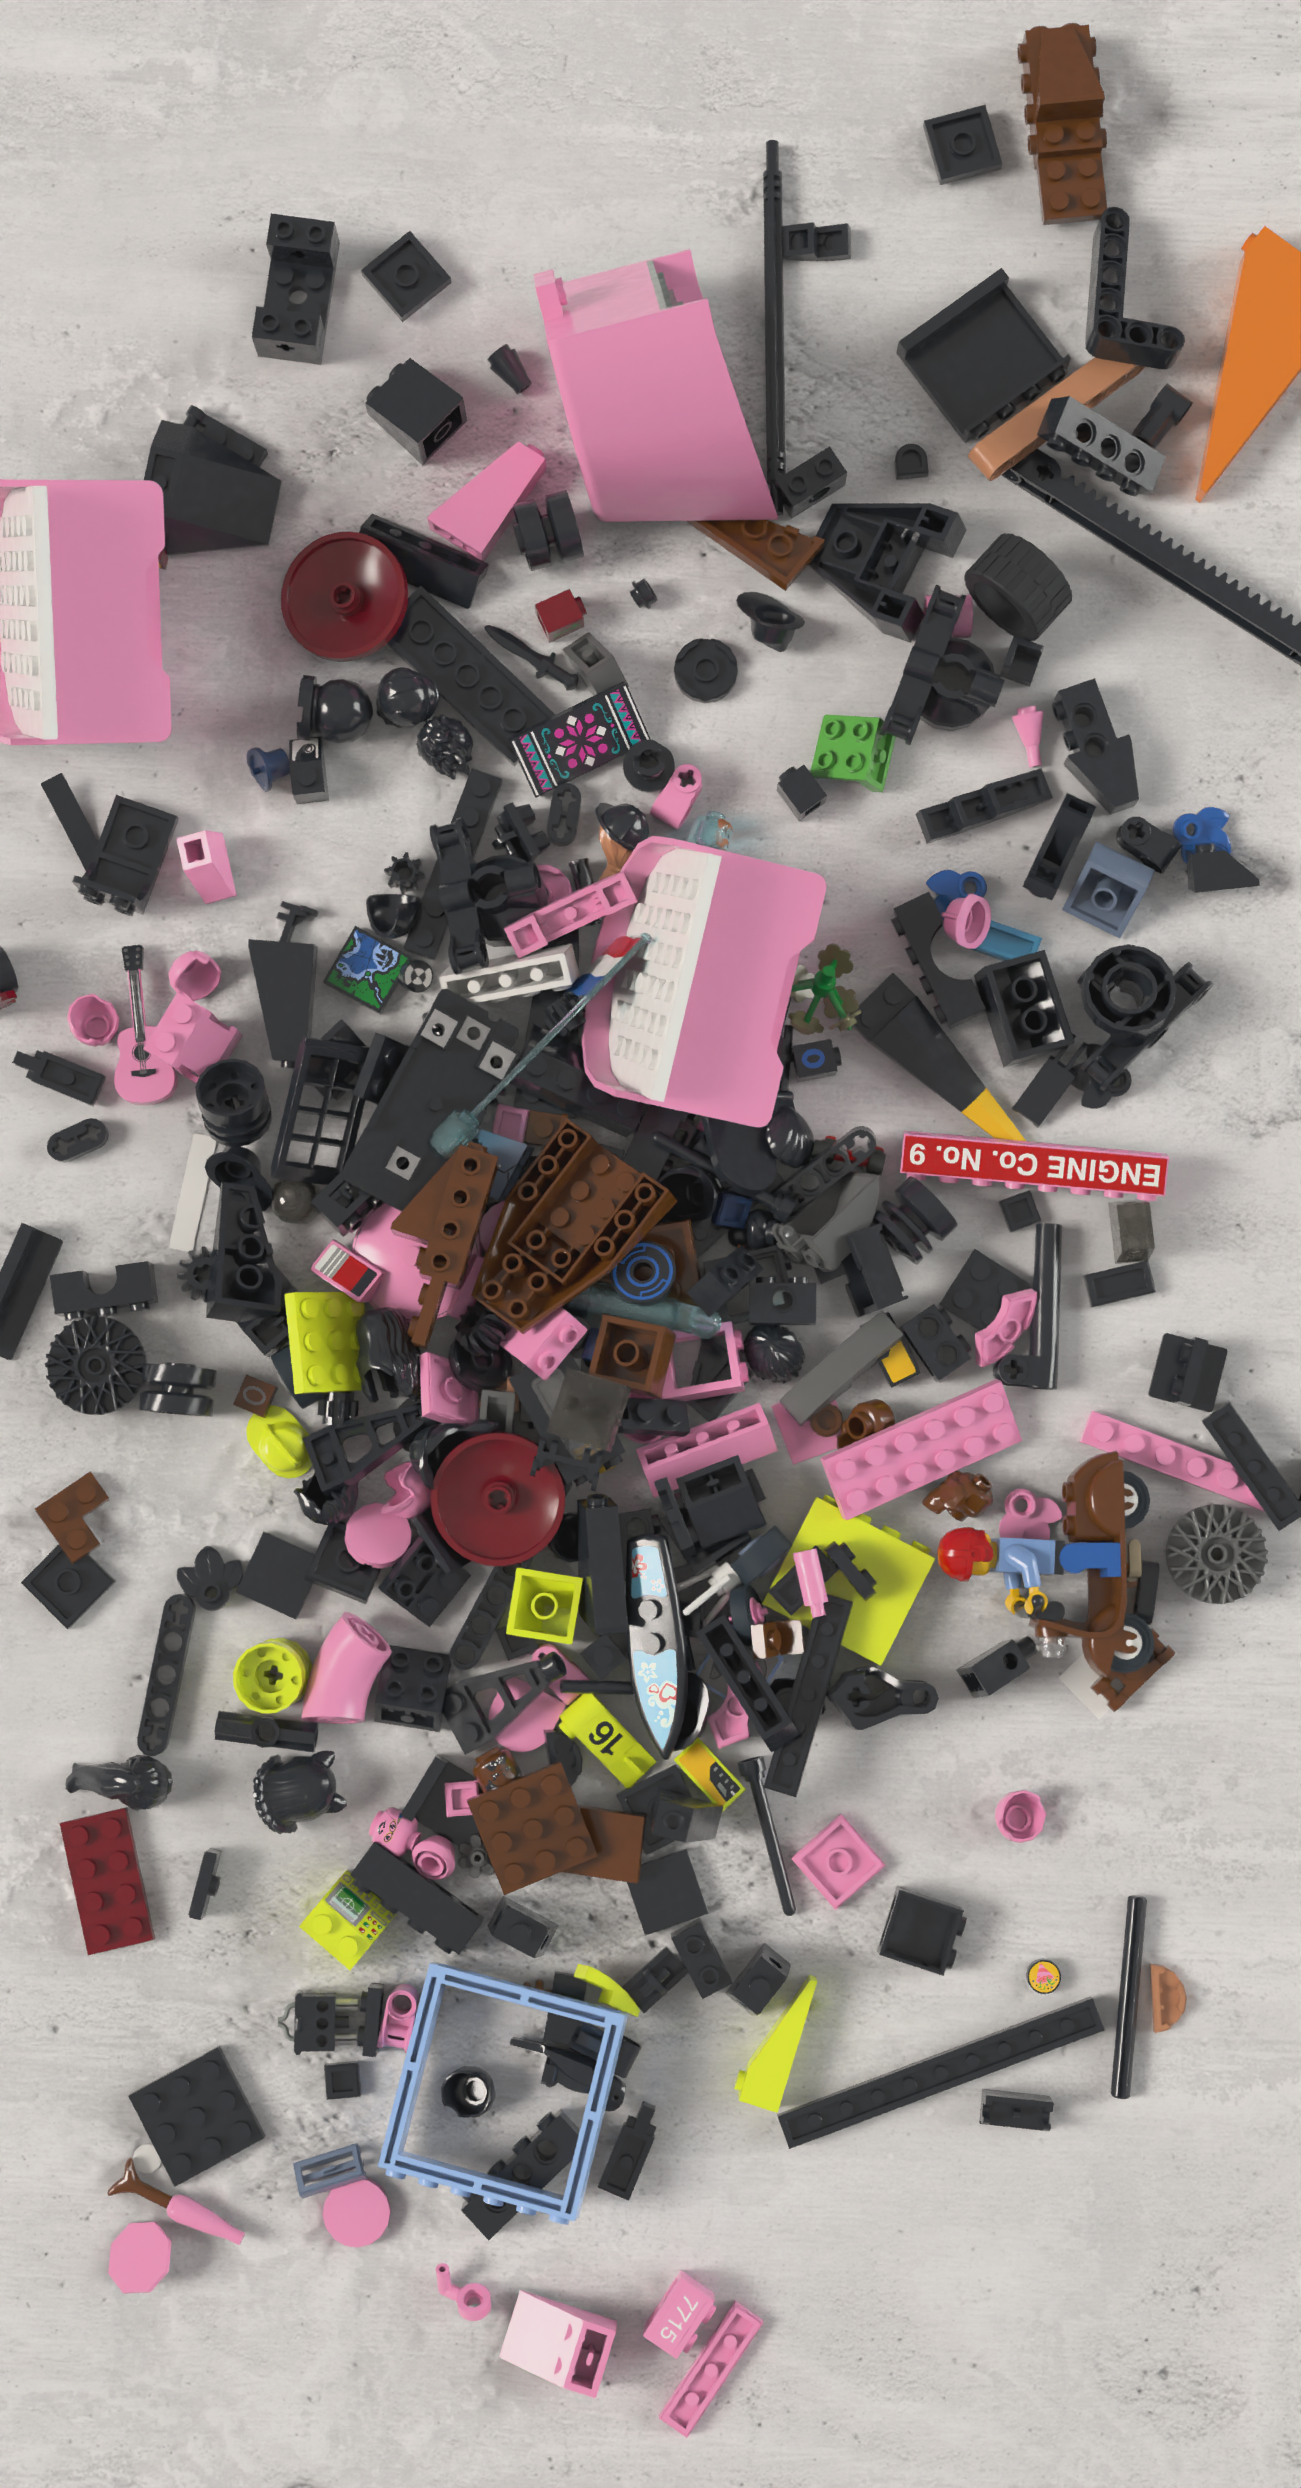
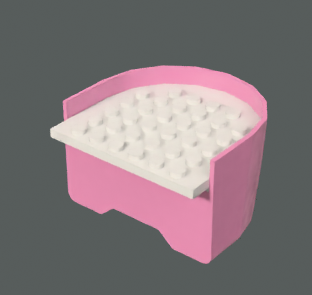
(81, 613)
(706, 1001)

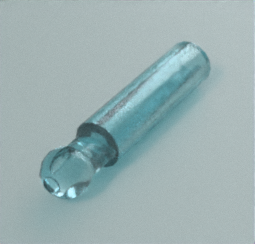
(674, 1315)

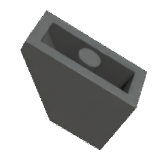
(594, 664)

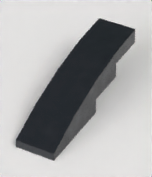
(984, 805)

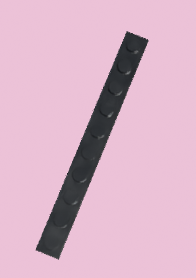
(940, 2072)

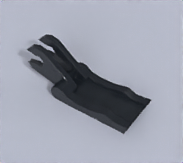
(1047, 1087)

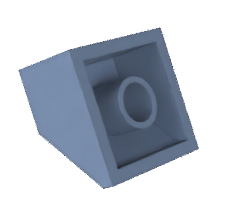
(1108, 890)

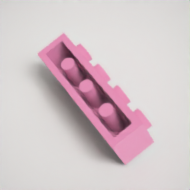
(738, 1433)

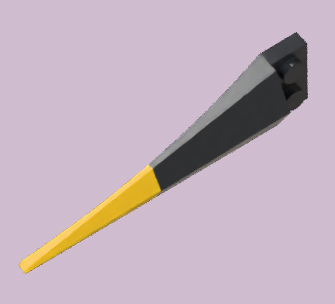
(912, 1038)

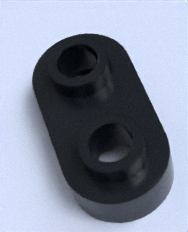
(860, 1580)

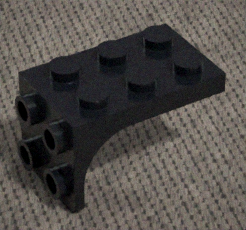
(128, 856)

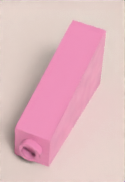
(484, 506)

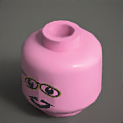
(394, 1832)

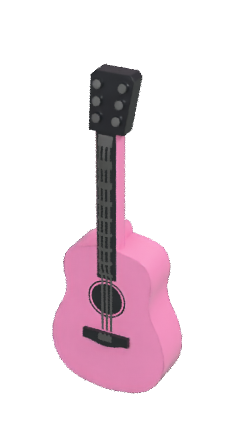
(140, 1075)

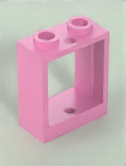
(738, 1369)

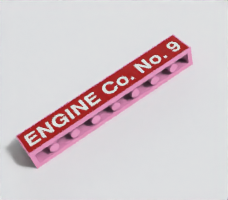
(1034, 1164)

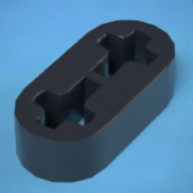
(571, 816)
(73, 1133)
(1146, 1591)

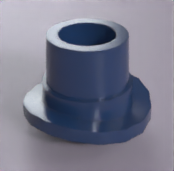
(267, 766)

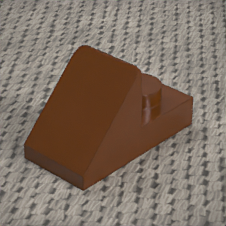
(777, 1638)

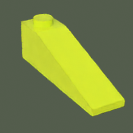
(770, 2065)

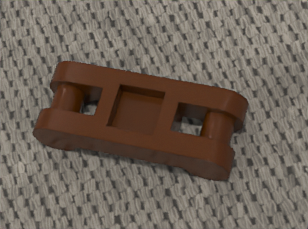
(1133, 1680)

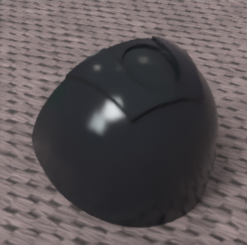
(392, 914)

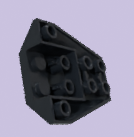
(209, 492)

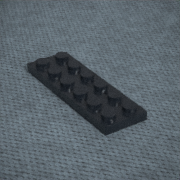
(466, 673)

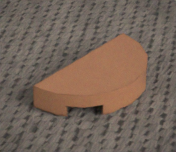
(1167, 1997)

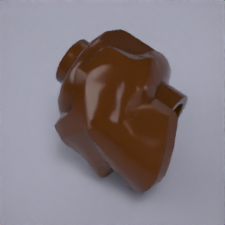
(864, 1421)
(961, 1496)

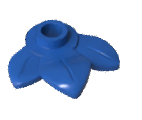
(1207, 828)
(950, 886)

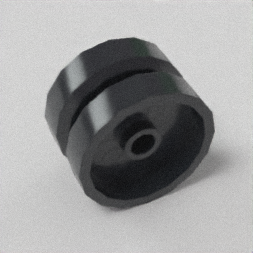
(178, 1387)

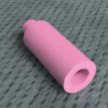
(811, 1581)

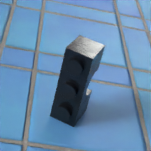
(133, 1289)

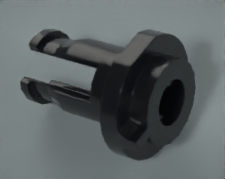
(648, 779)

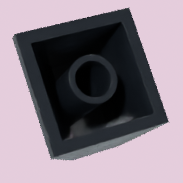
(417, 409)

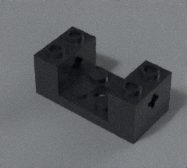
(301, 260)

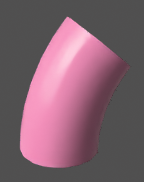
(344, 1672)

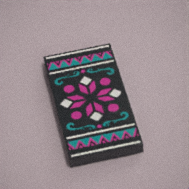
(579, 739)

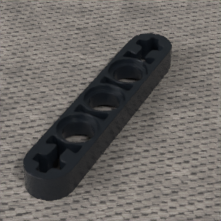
(170, 1691)

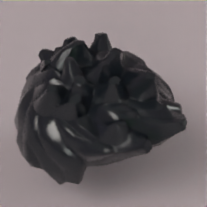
(445, 745)

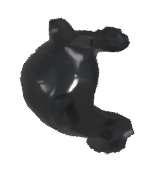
(296, 1790)

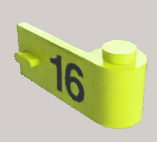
(606, 1738)

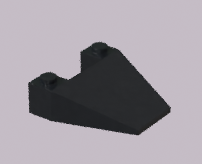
(874, 552)

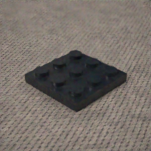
(197, 2116)

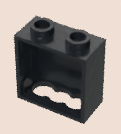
(921, 1931)

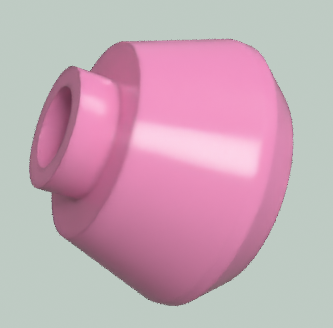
(434, 1858)

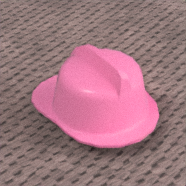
(967, 920)

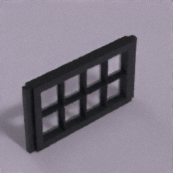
(309, 1172)

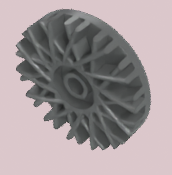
(1191, 1559)

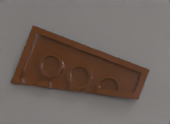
(765, 546)

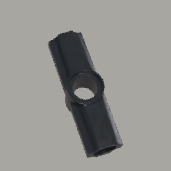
(245, 1729)

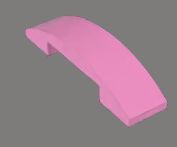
(570, 913)

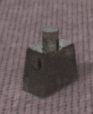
(1131, 1230)

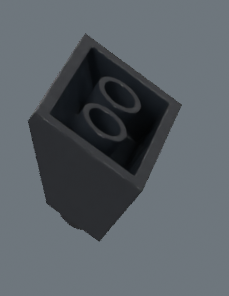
(1023, 1008)

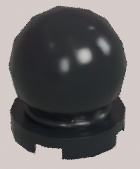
(335, 710)

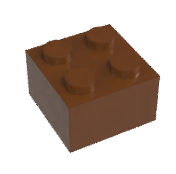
(633, 1354)

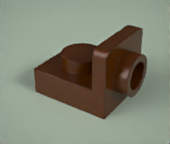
(542, 1127)

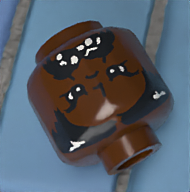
(495, 1768)

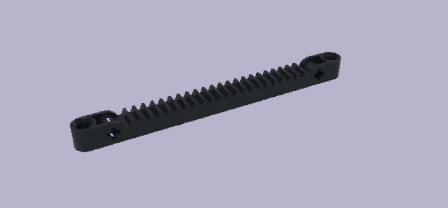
(1155, 554)

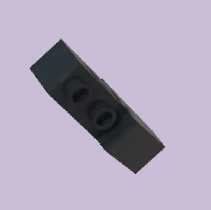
(1107, 776)

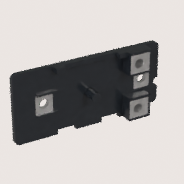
(426, 1088)

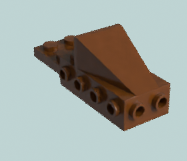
(1064, 121)
(431, 1221)

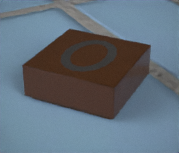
(255, 1396)

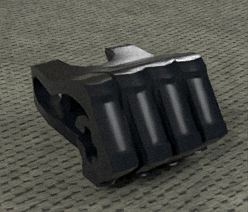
(892, 1702)

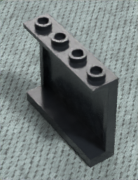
(982, 357)

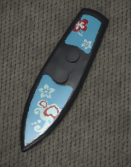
(656, 1640)

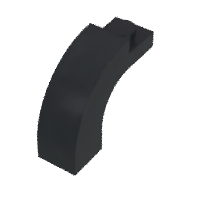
(1058, 847)

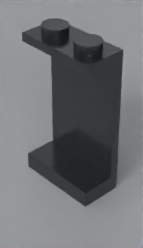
(429, 1803)

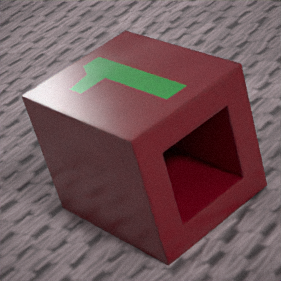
(560, 615)

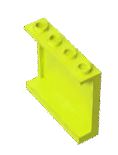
(891, 1562)

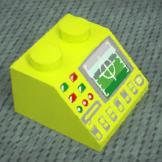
(347, 1921)

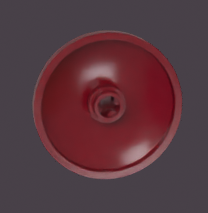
(344, 596)
(490, 1502)

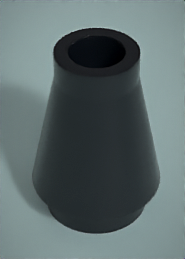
(509, 368)

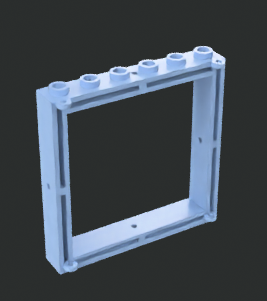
(467, 2181)

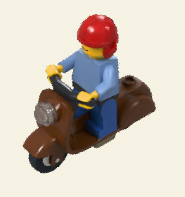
(1099, 1509)

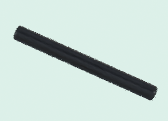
(1128, 1997)

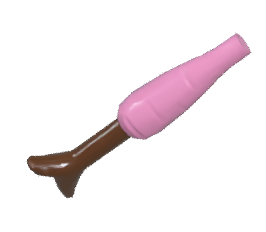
(179, 2207)

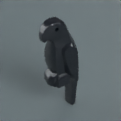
(571, 2070)

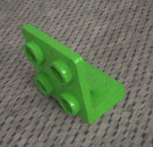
(853, 751)

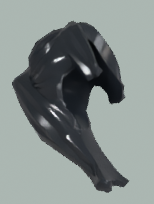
(136, 1783)

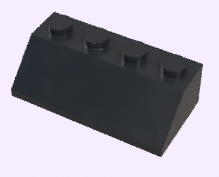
(560, 1079)

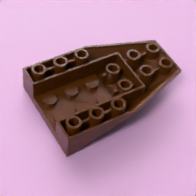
(565, 1227)

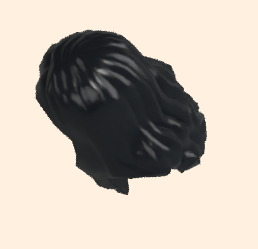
(388, 1349)

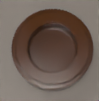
(827, 1421)

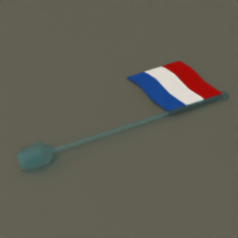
(461, 1126)

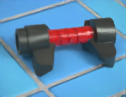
(872, 1165)

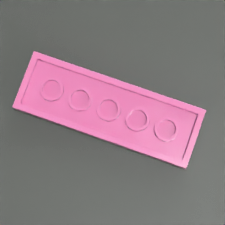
(921, 1449)

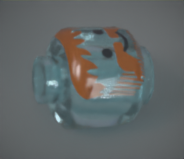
(711, 831)

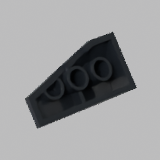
(242, 1267)

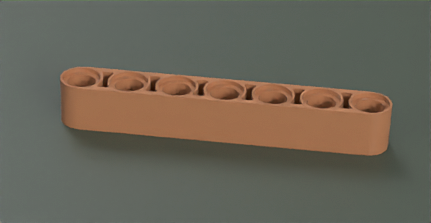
(1019, 434)

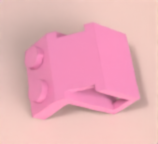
(191, 1038)

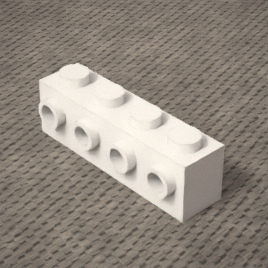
(510, 976)

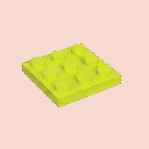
(323, 1341)

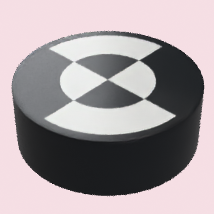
(416, 975)

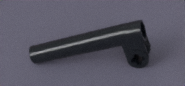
(1040, 1367)

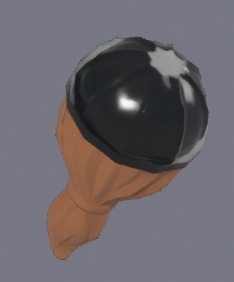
(619, 833)

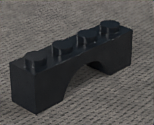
(956, 998)

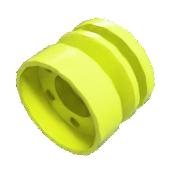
(259, 1688)

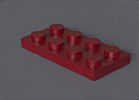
(107, 1881)

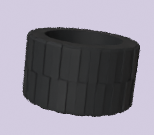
(1018, 587)

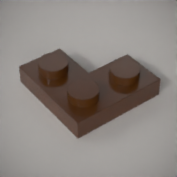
(65, 1514)

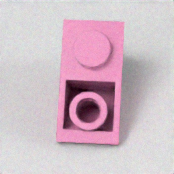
(207, 865)

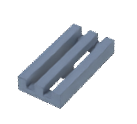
(332, 2183)

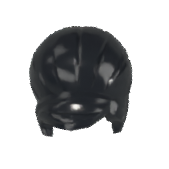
(406, 698)

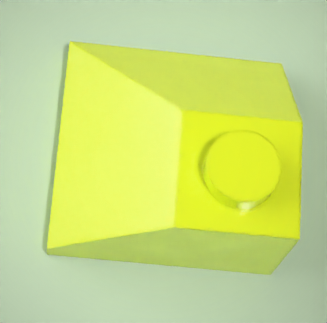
(544, 1606)

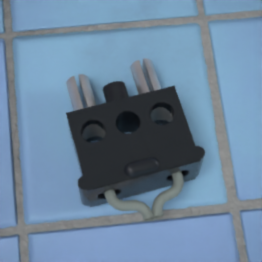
(306, 2026)

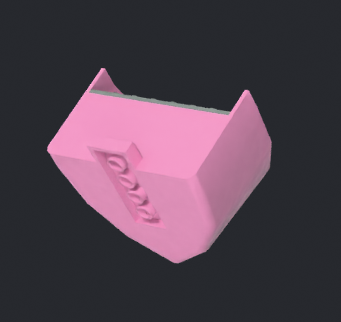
(650, 396)

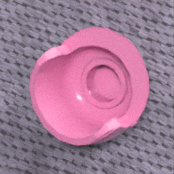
(410, 1494)

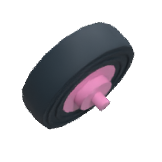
(746, 1611)

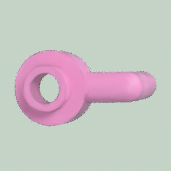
(465, 2296)

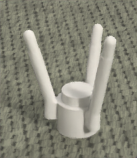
(722, 1581)

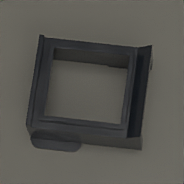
(871, 1272)

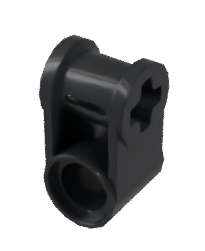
(1151, 844)

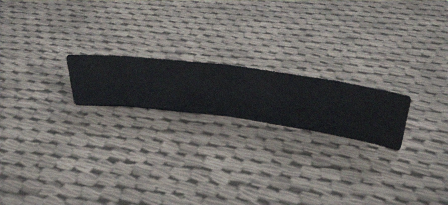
(71, 818)

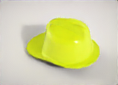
(279, 1442)

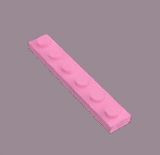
(1167, 1457)

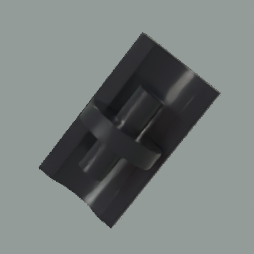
(515, 836)
(655, 1979)

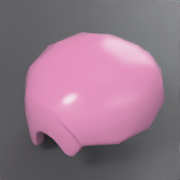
(194, 975)
(93, 1020)
(1020, 1816)

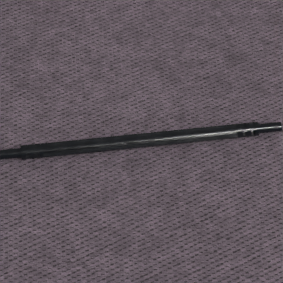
(774, 321)

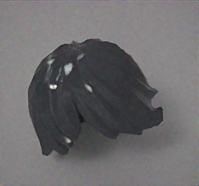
(773, 1353)
(326, 1509)

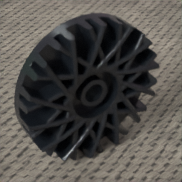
(71, 1362)

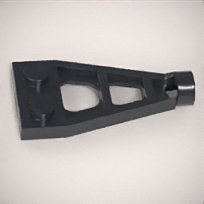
(330, 1458)
(466, 1715)

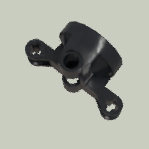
(930, 701)
(464, 890)
(1132, 1031)

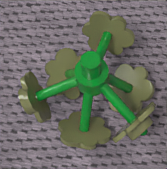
(836, 999)

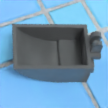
(820, 1228)

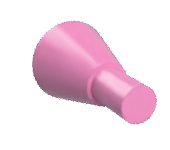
(1029, 727)

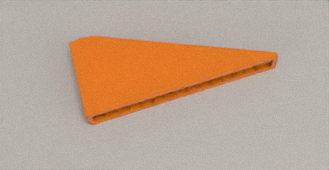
(1258, 352)

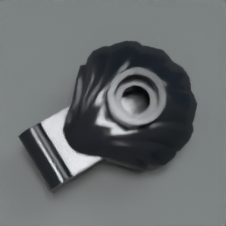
(788, 1133)

